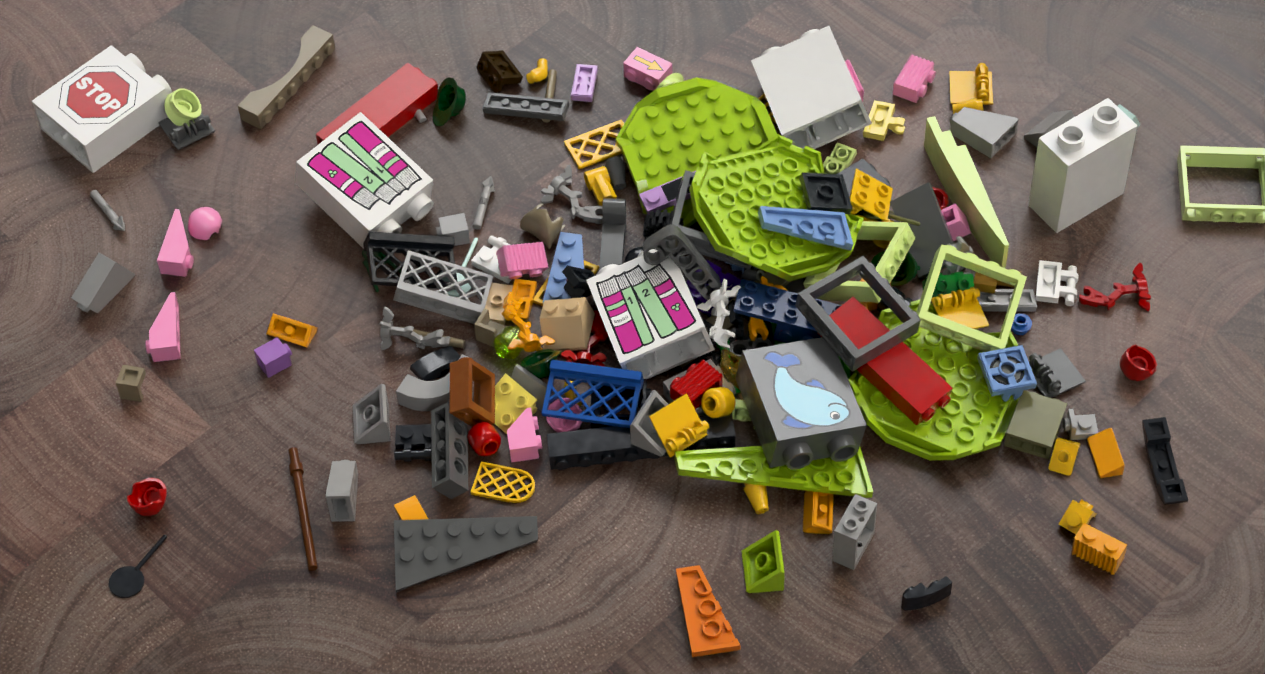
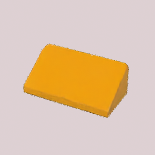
(291, 330)
(1106, 453)
(818, 512)

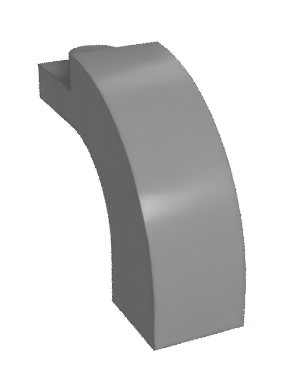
(422, 394)

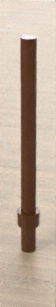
(296, 470)

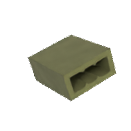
(1035, 424)

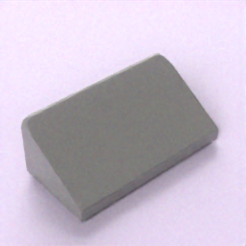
(530, 383)

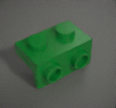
(952, 282)

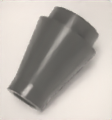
(617, 171)

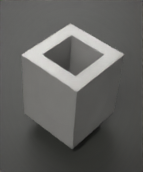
(455, 227)

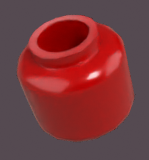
(484, 439)

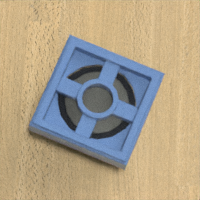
(1007, 372)

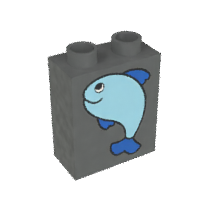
(800, 403)

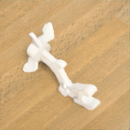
(719, 300)

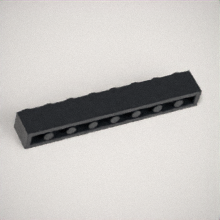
(614, 444)

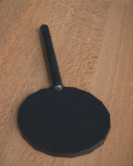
(128, 579)

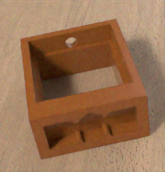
(461, 404)

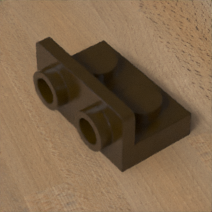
(498, 70)

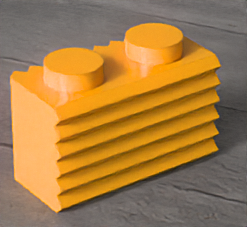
(1098, 548)

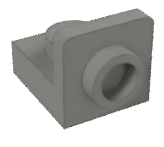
(1080, 426)

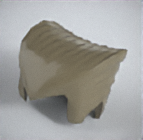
(540, 225)

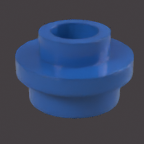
(1021, 329)

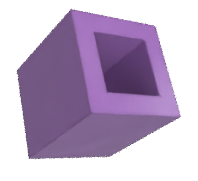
(273, 357)

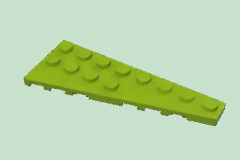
(751, 467)

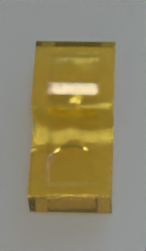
(729, 366)

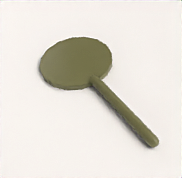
(891, 215)

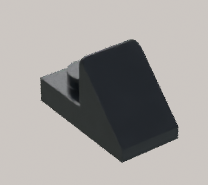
(577, 281)

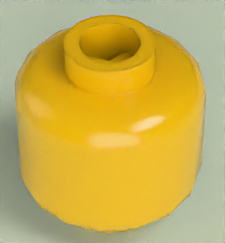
(718, 402)

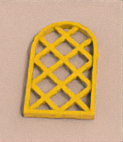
(499, 489)

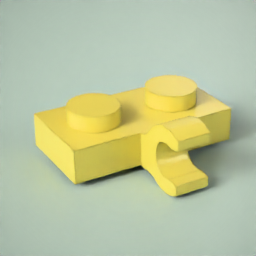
(882, 120)

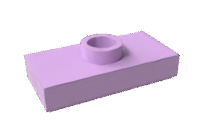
(584, 83)

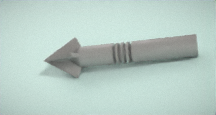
(488, 187)
(117, 221)

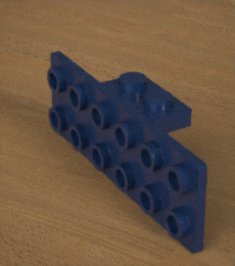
(778, 307)

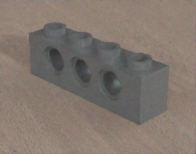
(449, 452)

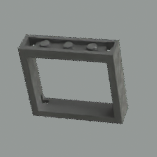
(696, 237)
(835, 336)

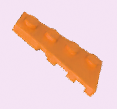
(703, 615)

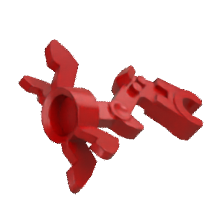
(1140, 287)
(585, 357)

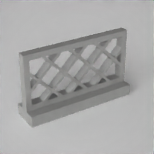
(439, 300)

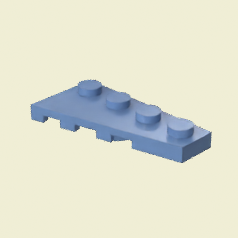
(813, 225)
(570, 253)

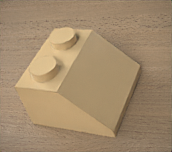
(567, 323)

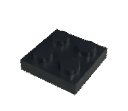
(825, 192)

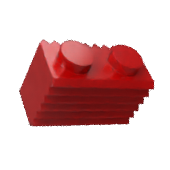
(695, 382)

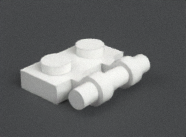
(487, 259)
(1049, 283)

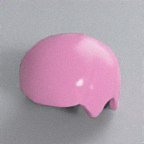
(204, 223)
(564, 425)

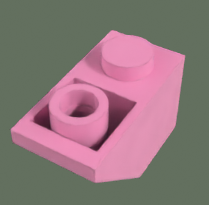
(522, 437)

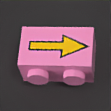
(646, 69)

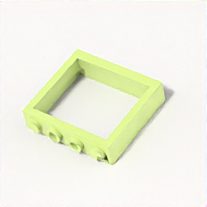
(1226, 158)
(901, 240)
(958, 331)

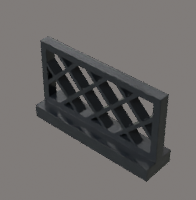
(394, 243)

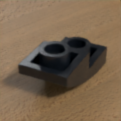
(431, 365)
(921, 597)

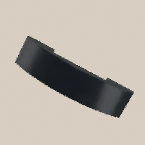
(1162, 462)

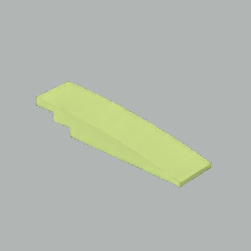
(966, 189)

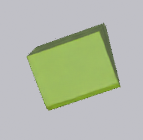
(764, 565)

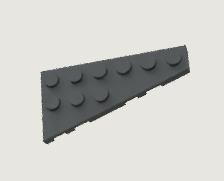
(446, 545)

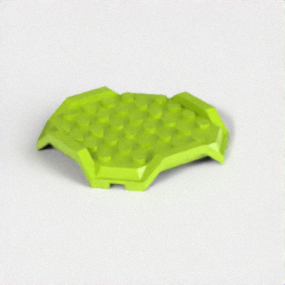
(681, 122)
(733, 188)
(970, 420)

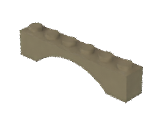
(263, 104)

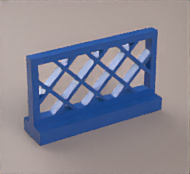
(592, 375)

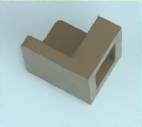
(486, 329)
(130, 383)

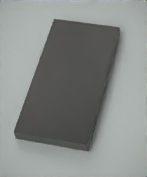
(933, 231)

